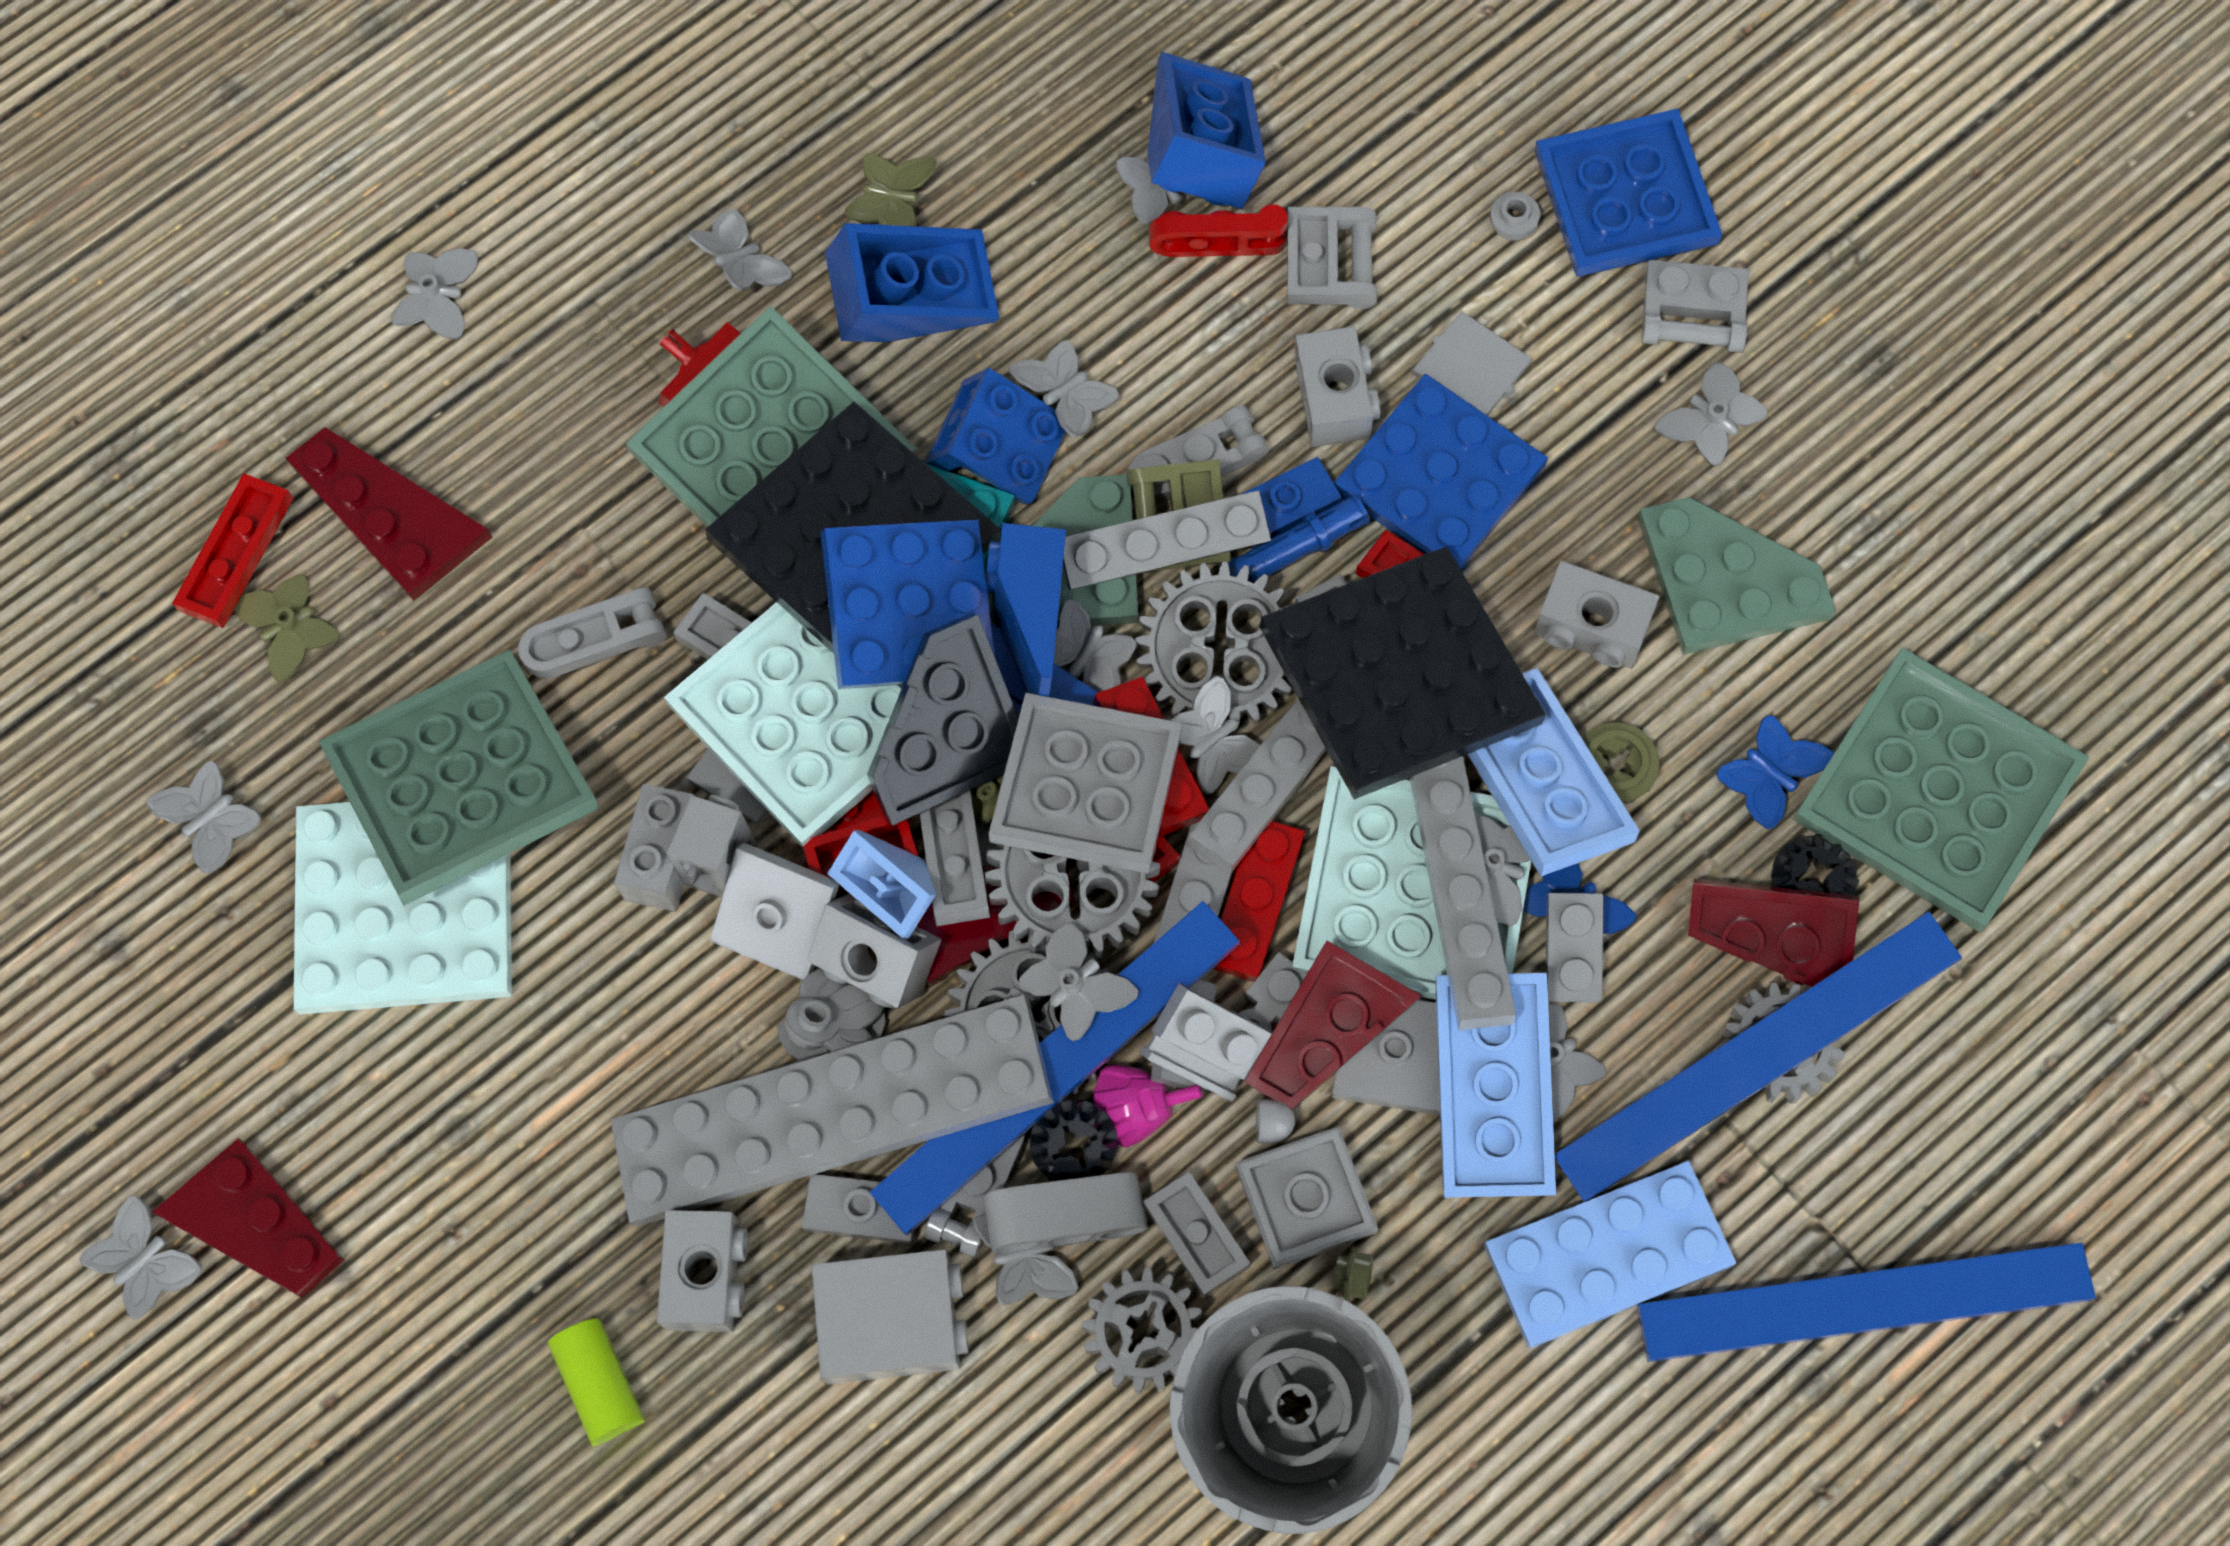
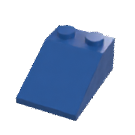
(1204, 132)
(908, 281)
(1026, 583)

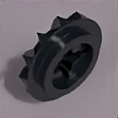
(1792, 864)
(1084, 1120)

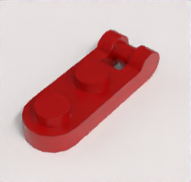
(1219, 233)

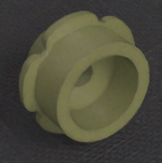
(1353, 1274)

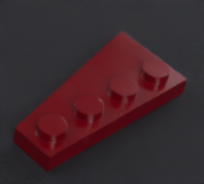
(392, 517)

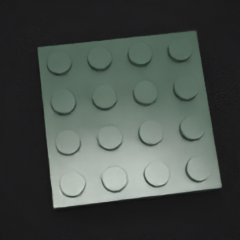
(744, 417)
(458, 776)
(1941, 789)

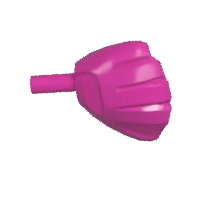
(1136, 1102)

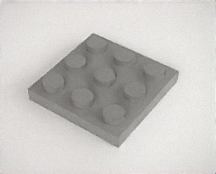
(1086, 783)

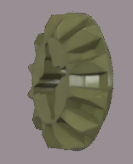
(1641, 760)

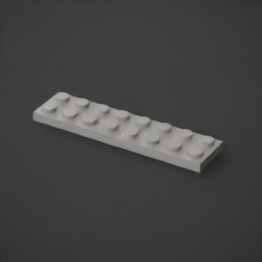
(831, 1110)

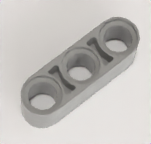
(1064, 1212)

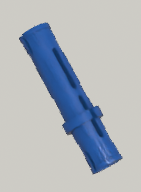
(1311, 535)

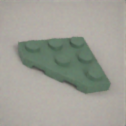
(1085, 507)
(1728, 579)

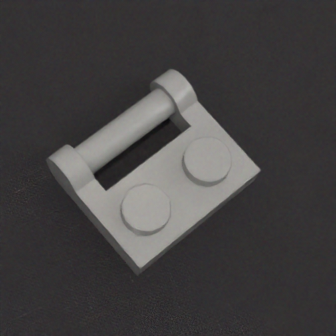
(1314, 256)
(1695, 293)

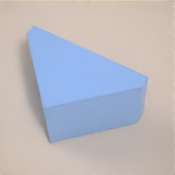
(885, 881)

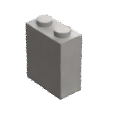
(888, 1316)

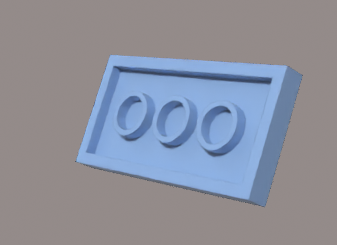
(1554, 790)
(1497, 1097)
(1609, 1254)

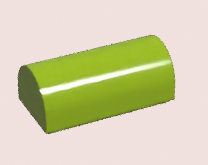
(595, 1381)

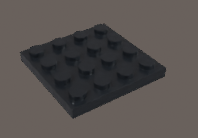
(839, 478)
(1401, 672)

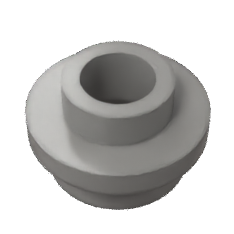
(1514, 227)

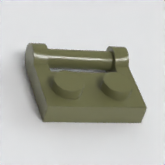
(1188, 486)

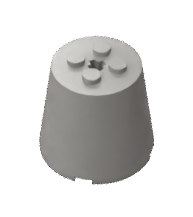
(1271, 1466)

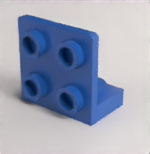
(998, 435)

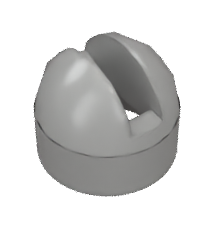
(1273, 1121)

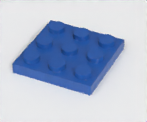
(1627, 192)
(1440, 472)
(893, 588)

